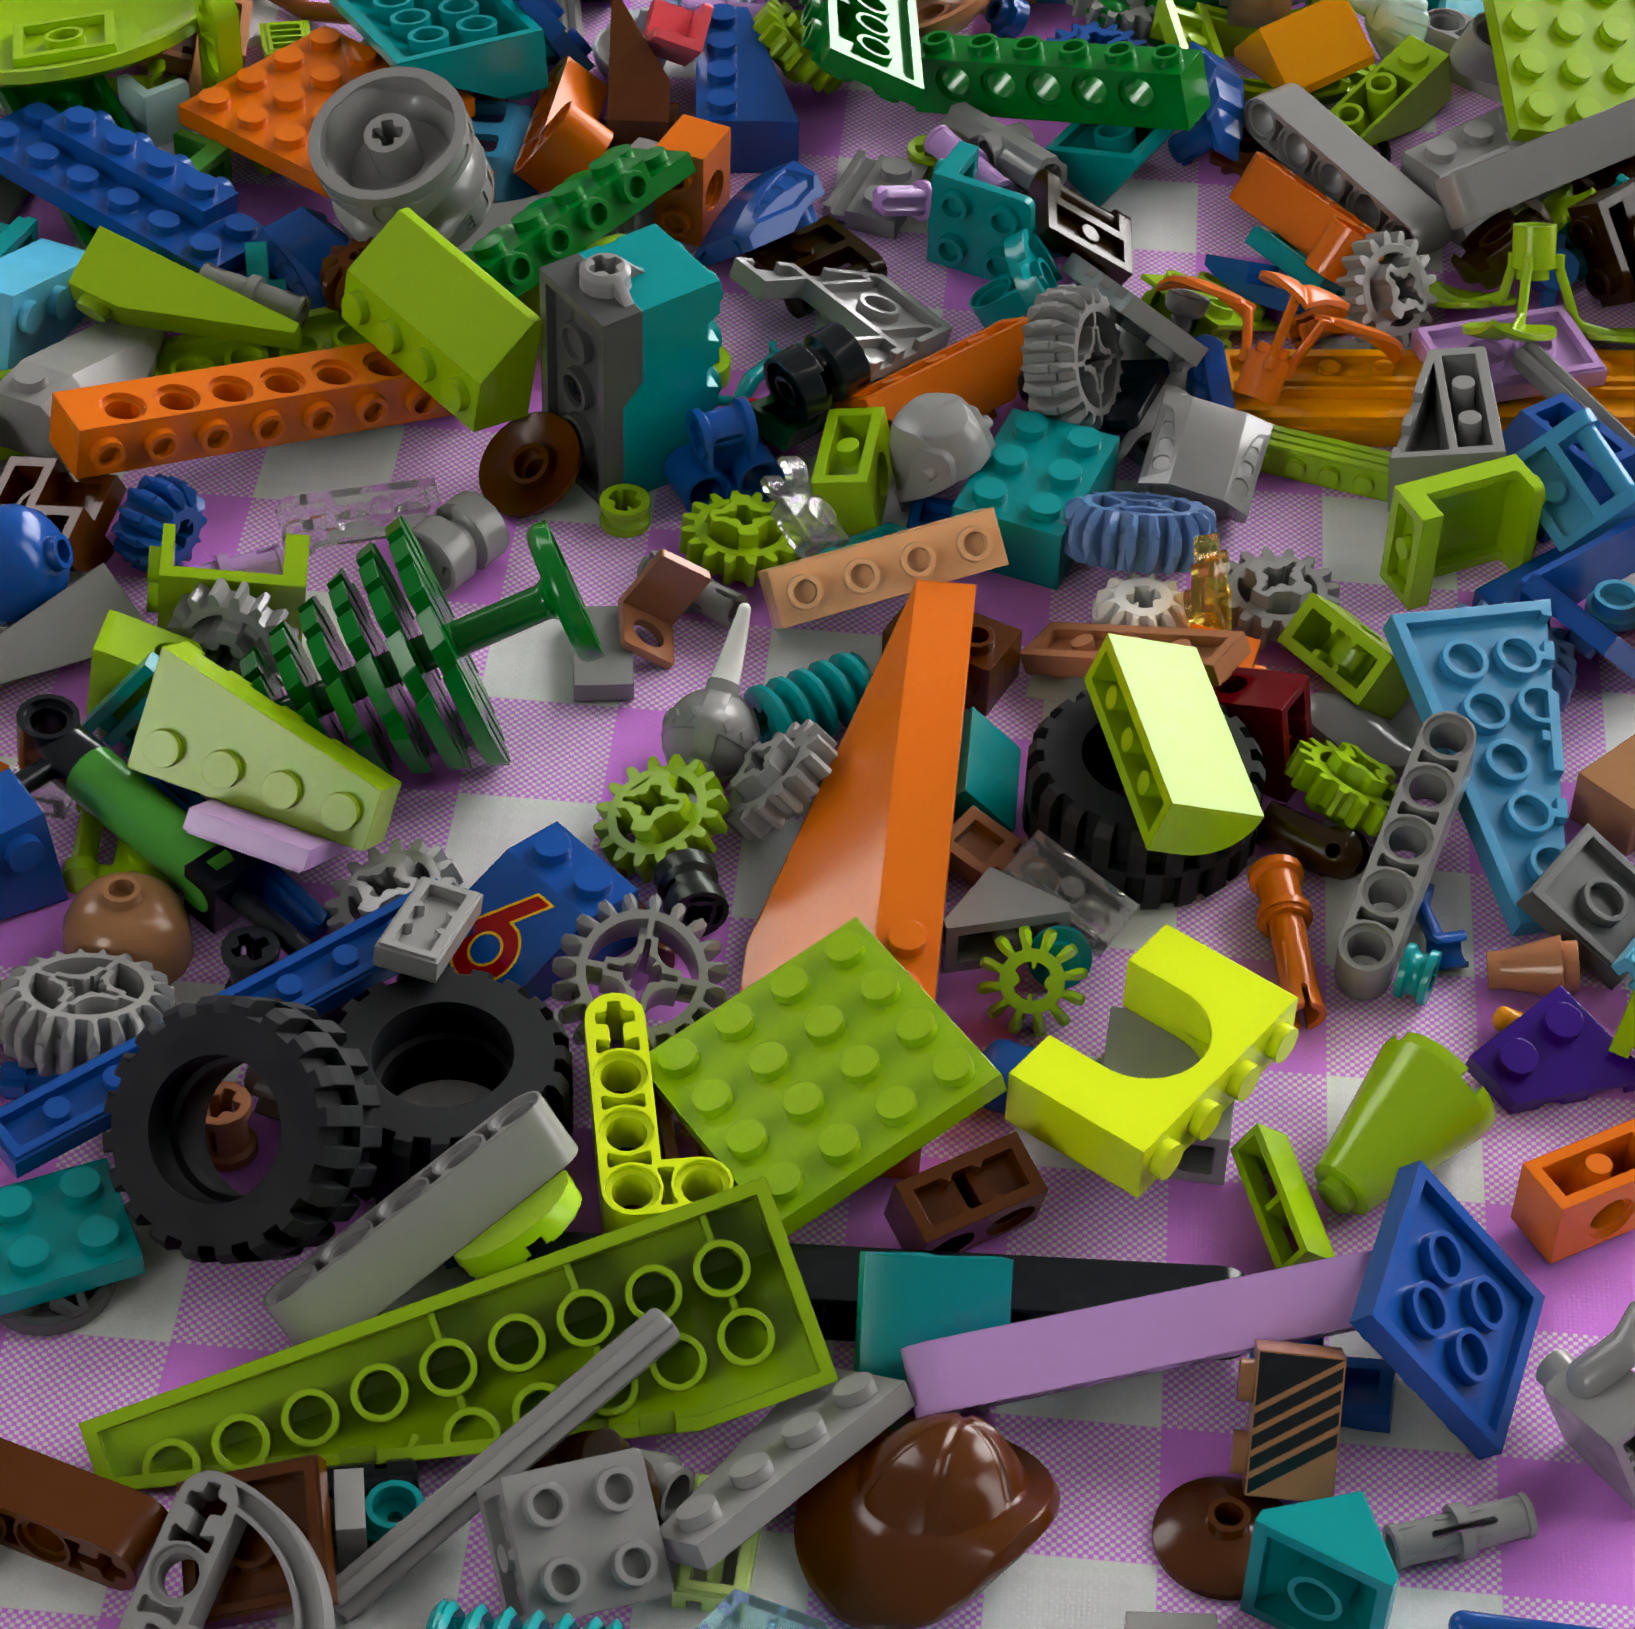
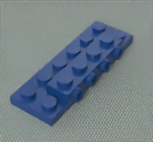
(125, 185)

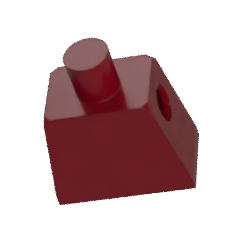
(1277, 714)

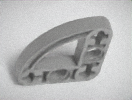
(306, 1579)

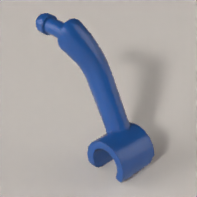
(1446, 942)

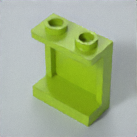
(1460, 523)

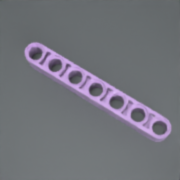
(1133, 1336)

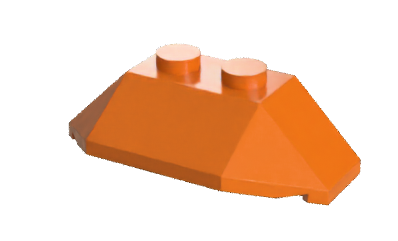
(977, 368)

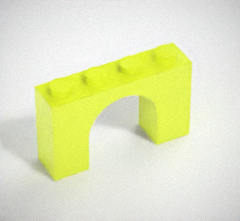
(1141, 1126)

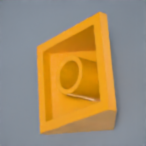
(1308, 47)

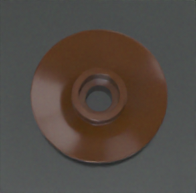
(530, 464)
(1195, 1544)

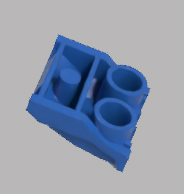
(762, 212)
(297, 249)

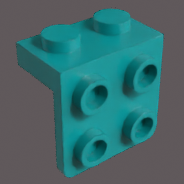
(972, 216)

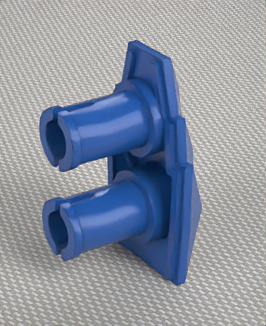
(1222, 123)

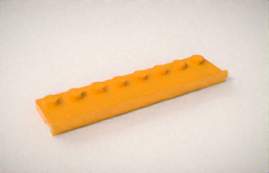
(1365, 397)

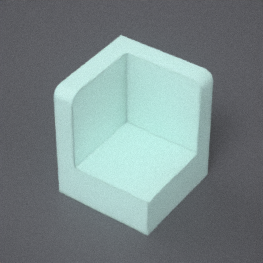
(153, 109)

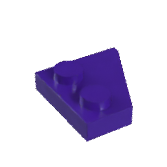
(1550, 1056)

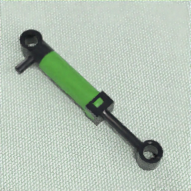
(215, 879)

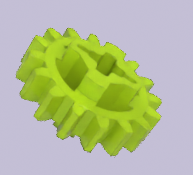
(782, 37)
(734, 537)
(1343, 783)
(660, 814)

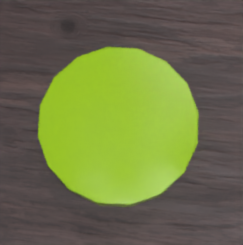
(541, 1214)

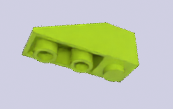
(1398, 92)

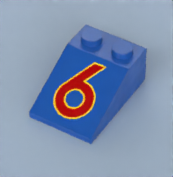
(534, 900)

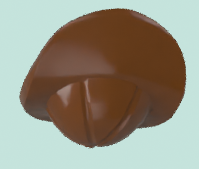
(921, 1521)

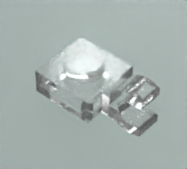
(803, 518)

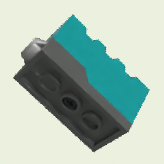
(629, 353)

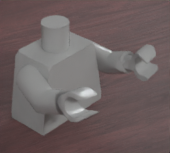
(1596, 1403)

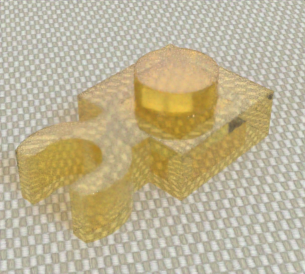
(1209, 598)

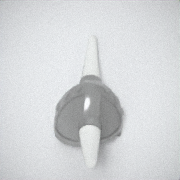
(715, 720)

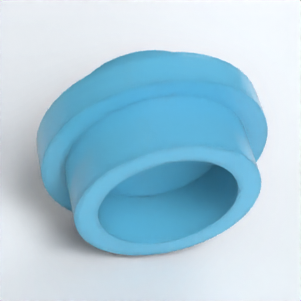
(1613, 604)

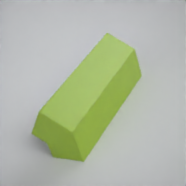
(1293, 1206)

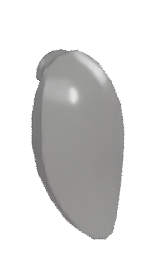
(1341, 720)

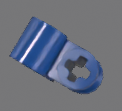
(721, 455)

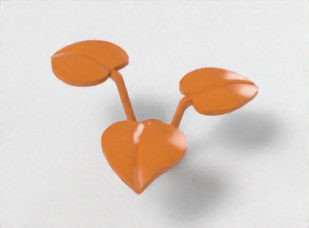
(1266, 366)

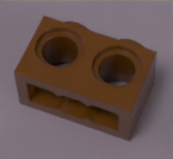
(967, 1198)

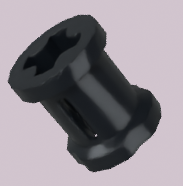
(261, 951)

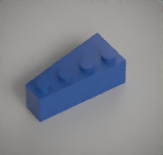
(744, 92)

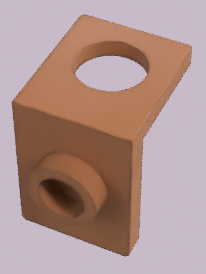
(657, 602)

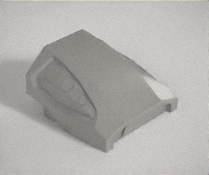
(1205, 454)

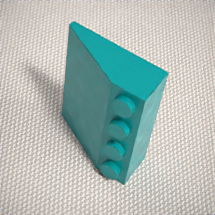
(470, 43)

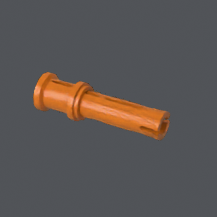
(1285, 919)

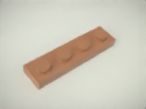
(1070, 648)

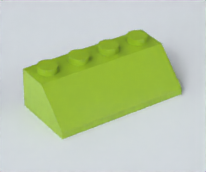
(444, 322)

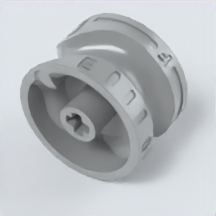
(401, 144)

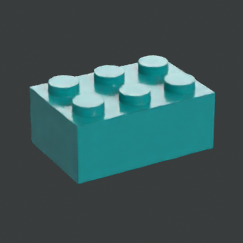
(1028, 482)

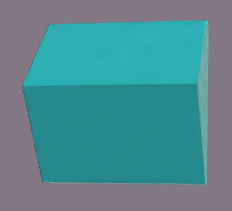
(1104, 156)
(1320, 1567)

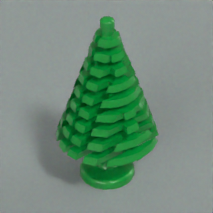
(412, 656)

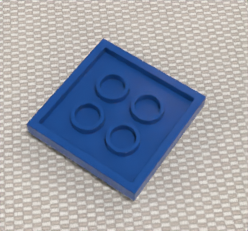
(1448, 1310)

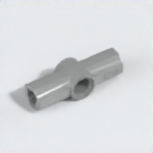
(1008, 148)

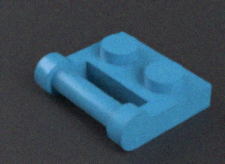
(1570, 509)

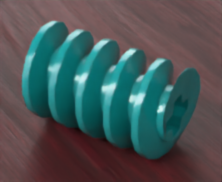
(822, 693)

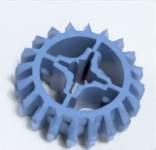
(1135, 531)

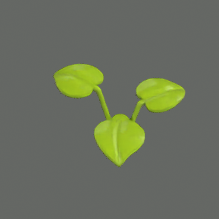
(1530, 260)

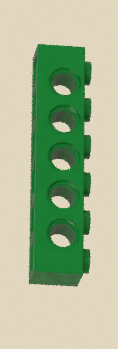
(1065, 80)

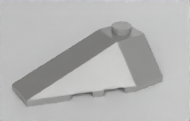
(63, 627)

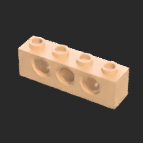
(882, 567)

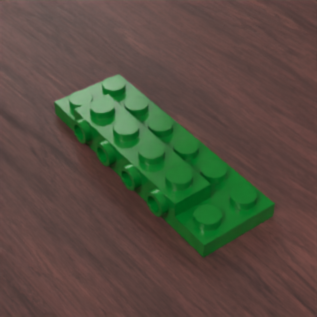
(867, 44)
(578, 213)

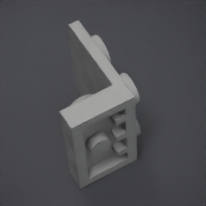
(576, 1537)

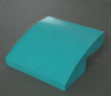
(924, 1298)

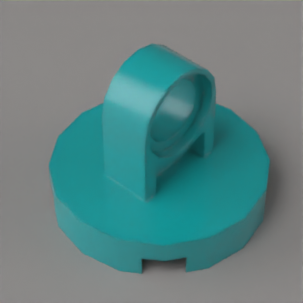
(1013, 293)

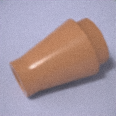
(1535, 966)

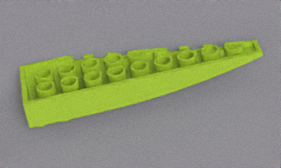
(484, 1354)

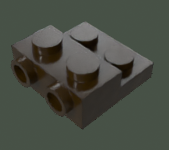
(1606, 235)

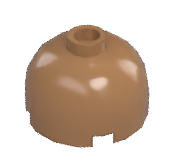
(131, 916)

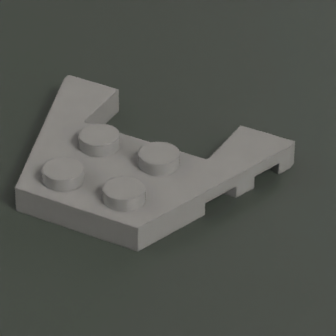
(879, 313)

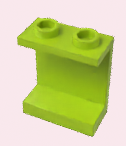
(170, 582)

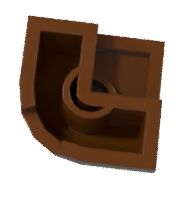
(76, 506)

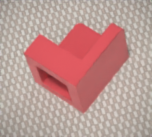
(677, 31)

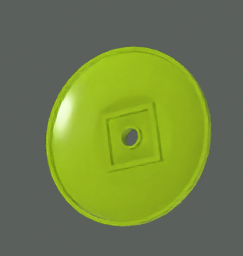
(85, 38)

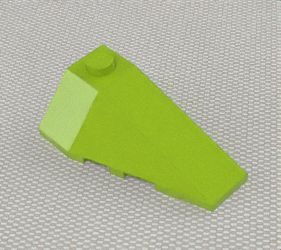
(153, 292)

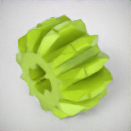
(1010, 978)

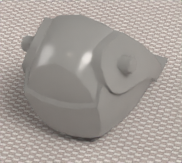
(936, 444)

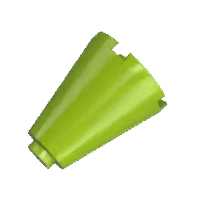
(1402, 1113)

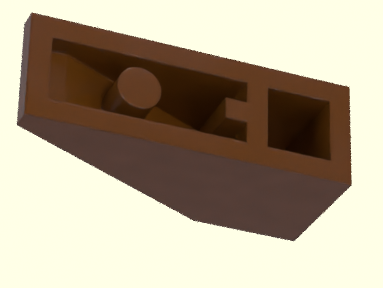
(636, 84)

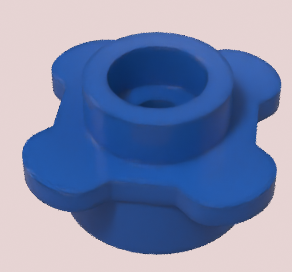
(1007, 17)

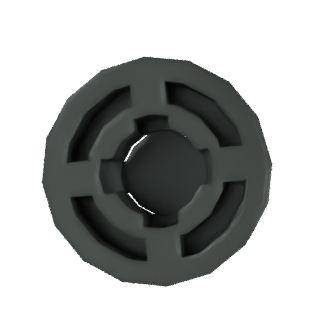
(692, 879)

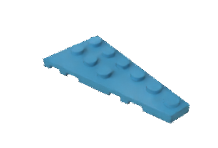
(1498, 674)

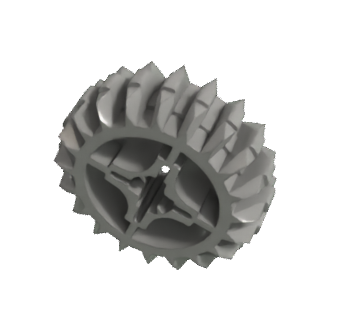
(1071, 355)
(616, 973)
(78, 1007)

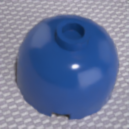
(30, 561)

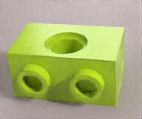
(854, 466)

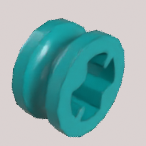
(1417, 973)

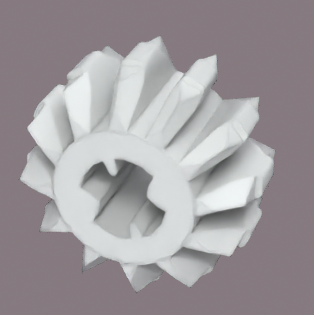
(1140, 603)

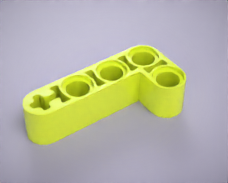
(631, 1122)

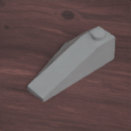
(86, 359)

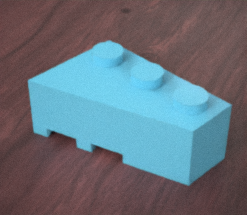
(36, 299)

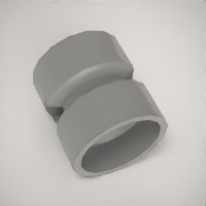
(461, 537)

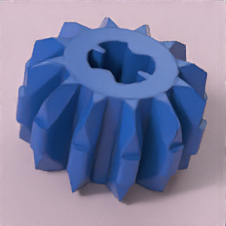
(147, 509)

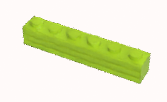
(1327, 462)

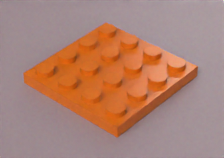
(272, 104)

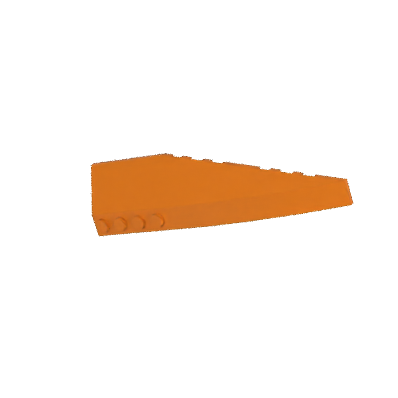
(887, 810)

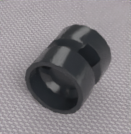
(821, 370)

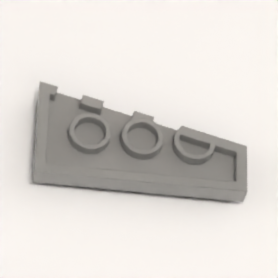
(1136, 315)
(780, 1463)

